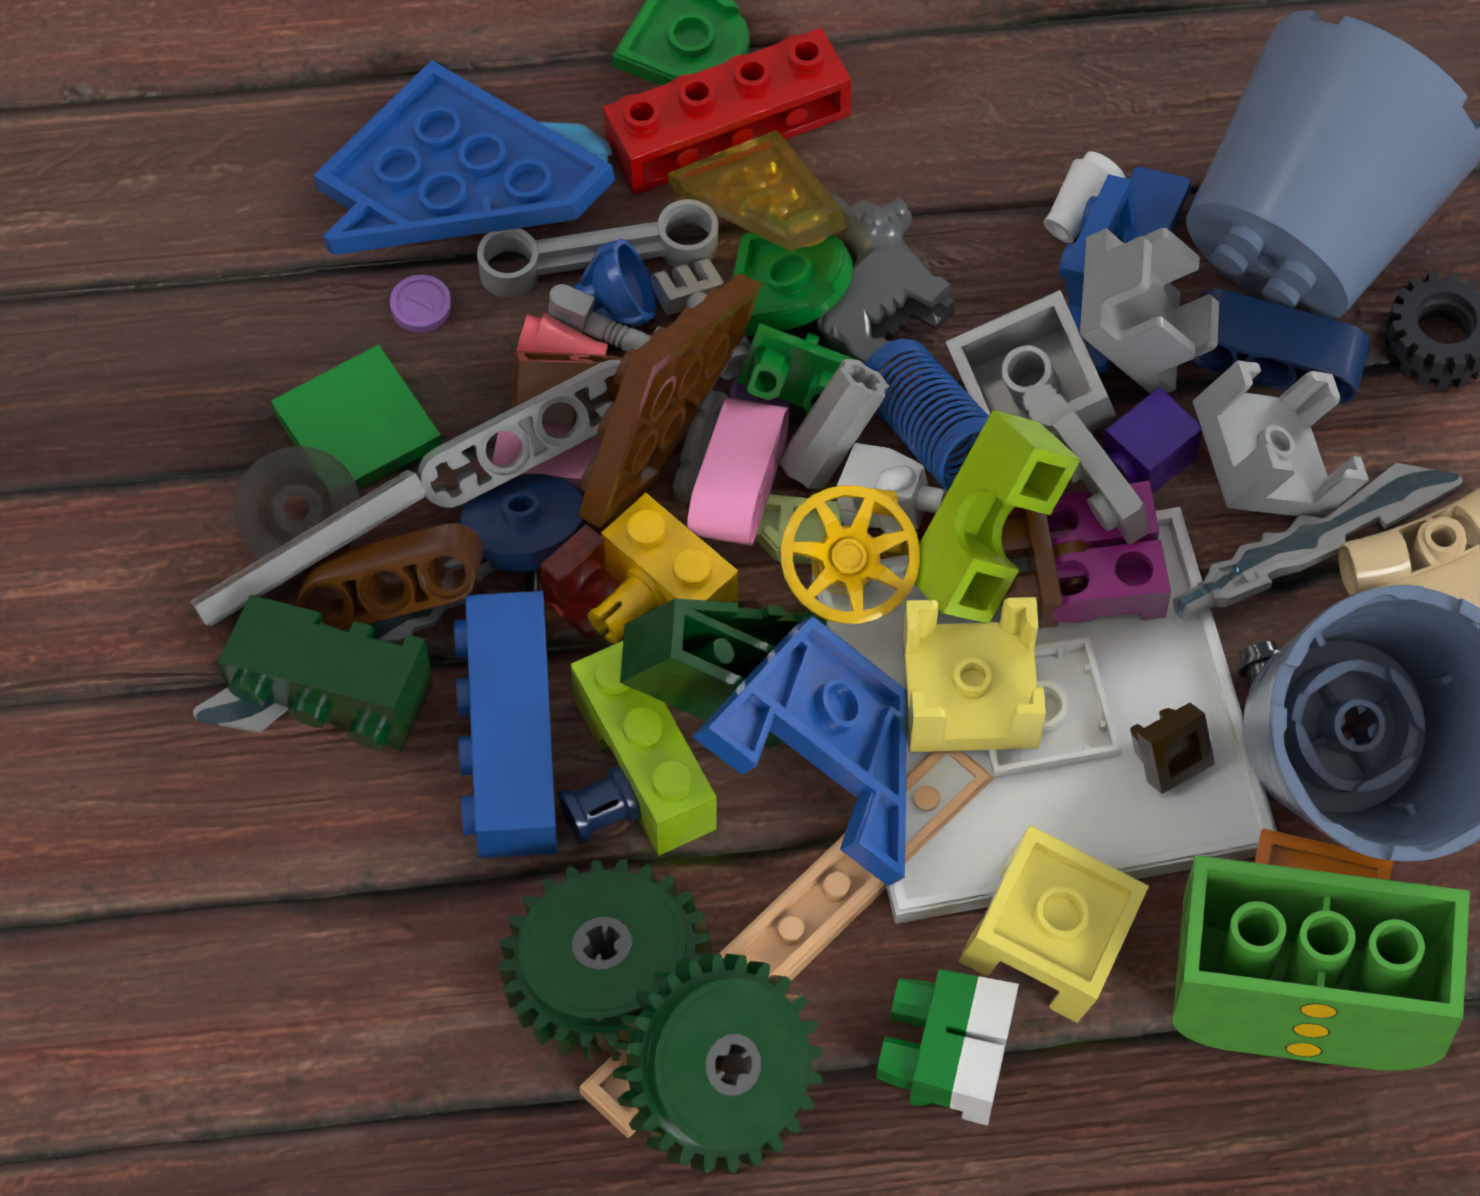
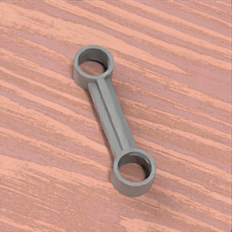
(577, 250)

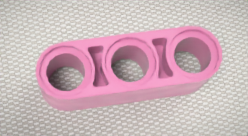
(738, 471)

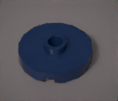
(524, 520)

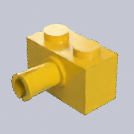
(656, 563)

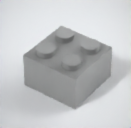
(1027, 348)

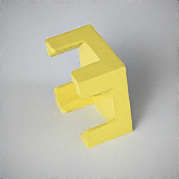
(972, 680)
(1056, 920)

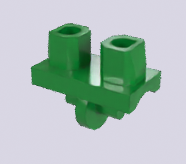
(788, 367)

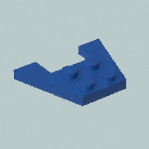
(839, 718)

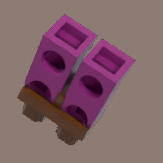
(1082, 568)

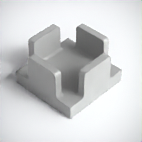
(1136, 312)

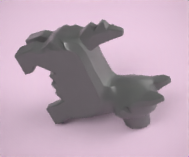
(885, 285)

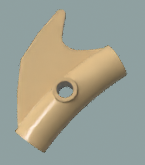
(1428, 552)

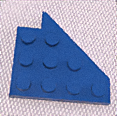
(453, 166)

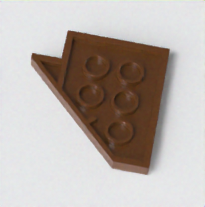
(660, 397)

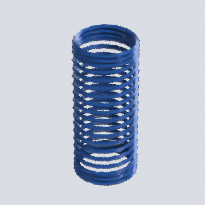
(933, 375)

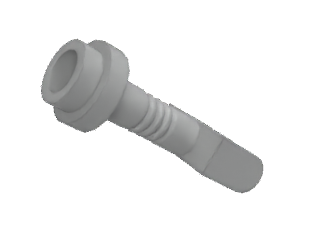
(689, 294)
(577, 311)

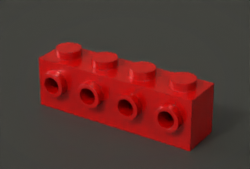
(707, 112)

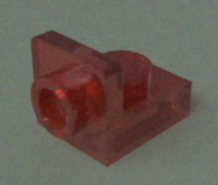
(578, 579)

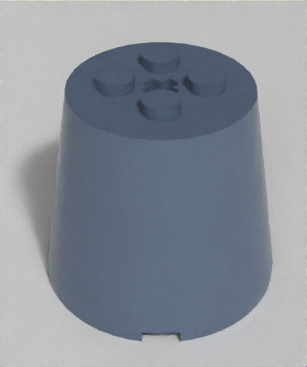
(1330, 163)
(1412, 765)

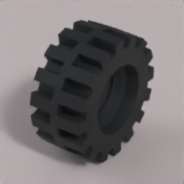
(1423, 355)

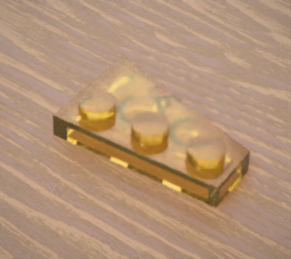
(763, 191)

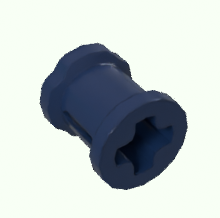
(598, 805)

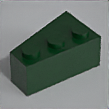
(327, 673)

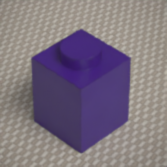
(1153, 440)

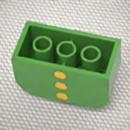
(1320, 965)

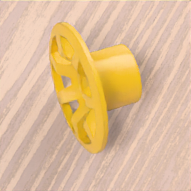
(849, 555)

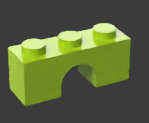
(962, 549)
(650, 750)

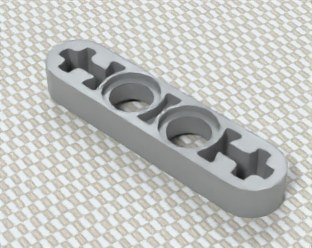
(526, 423)

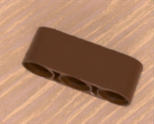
(411, 558)

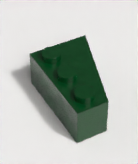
(701, 651)

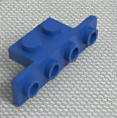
(1128, 211)

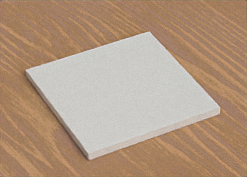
(1085, 775)

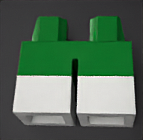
(961, 1042)

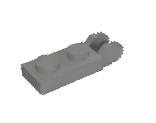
(1112, 497)

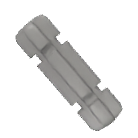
(696, 445)

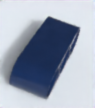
(1285, 343)

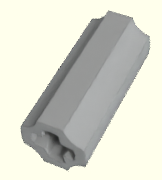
(833, 424)

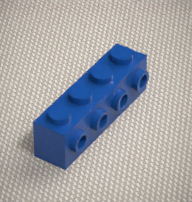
(509, 725)

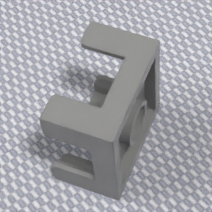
(1267, 444)

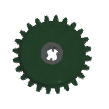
(558, 952)
(672, 1053)

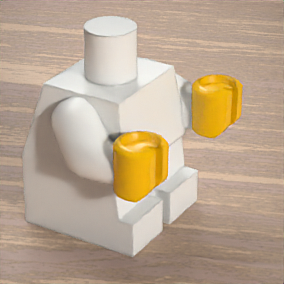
(895, 477)

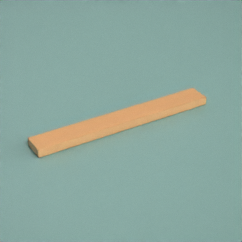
(807, 916)

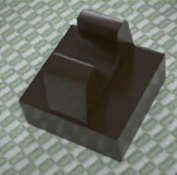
(1174, 746)

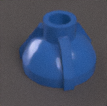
(620, 284)

